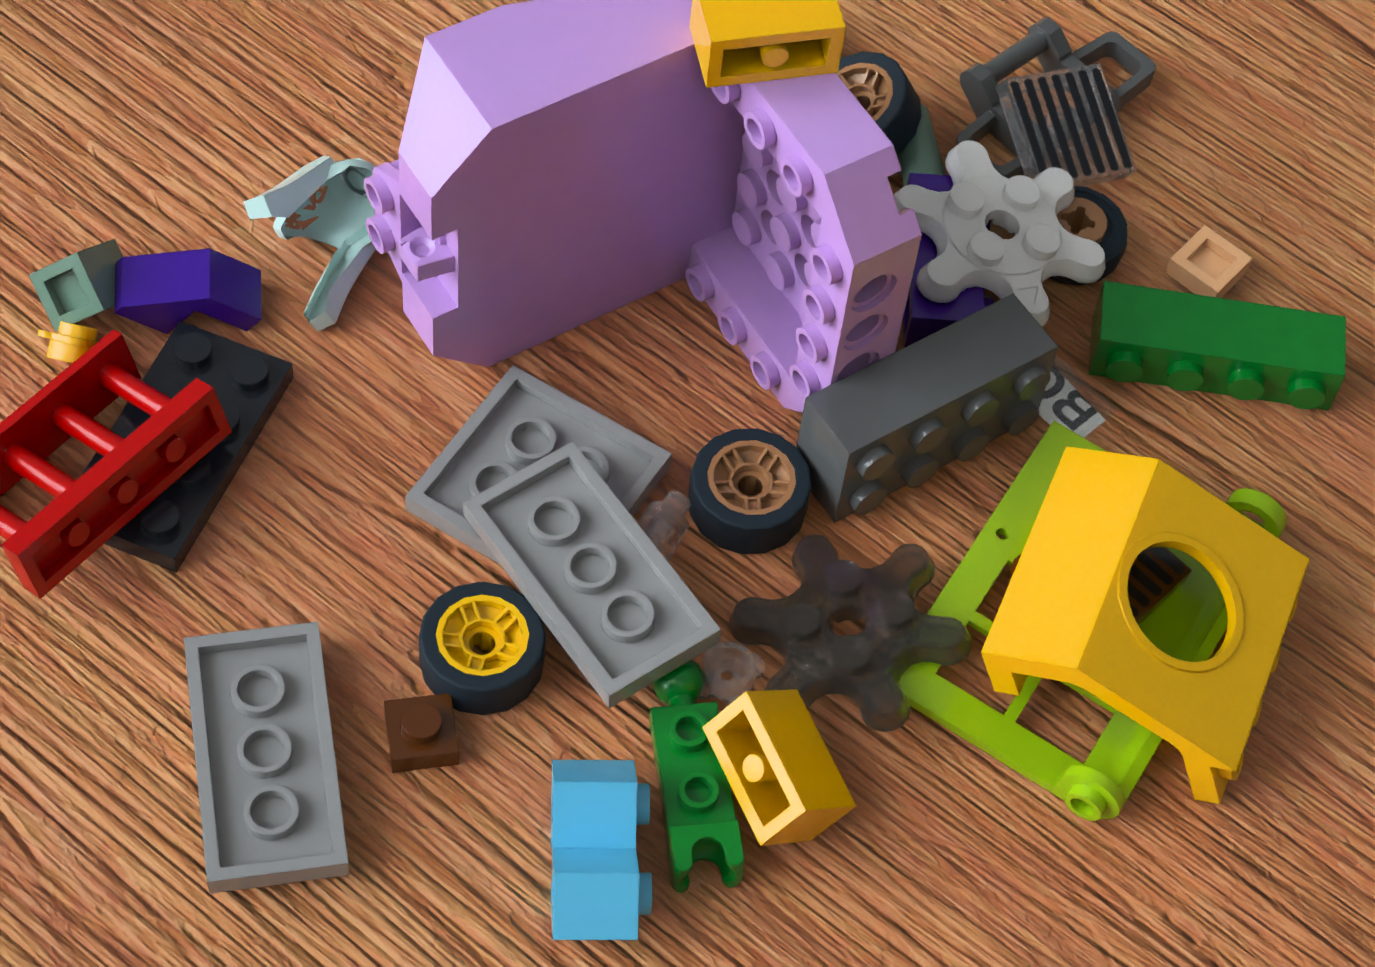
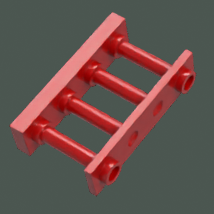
(119, 484)

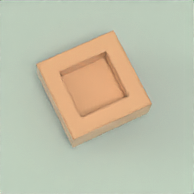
(1208, 264)

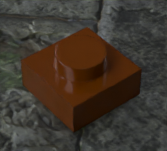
(421, 732)

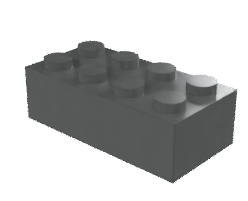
(925, 407)

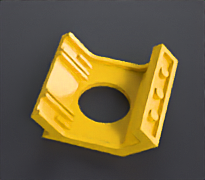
(1074, 621)

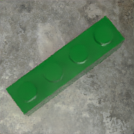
(1218, 346)

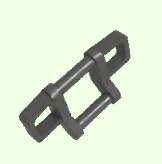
(1054, 53)

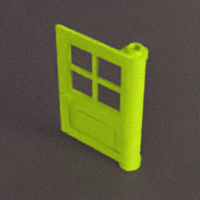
(1181, 626)

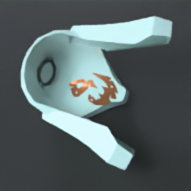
(329, 206)

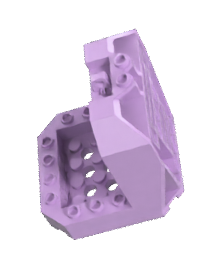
(584, 163)

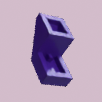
(172, 285)

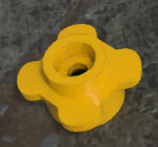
(69, 342)

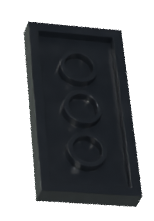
(248, 391)

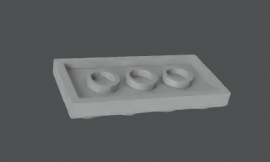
(591, 574)
(265, 758)

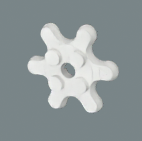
(980, 258)

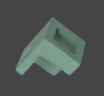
(78, 284)

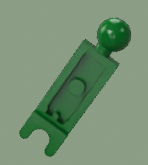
(692, 782)

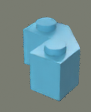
(594, 850)

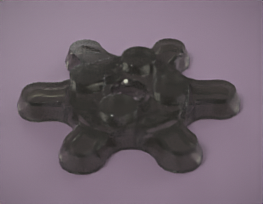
(859, 665)

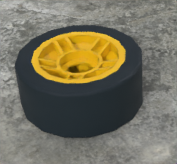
(498, 622)

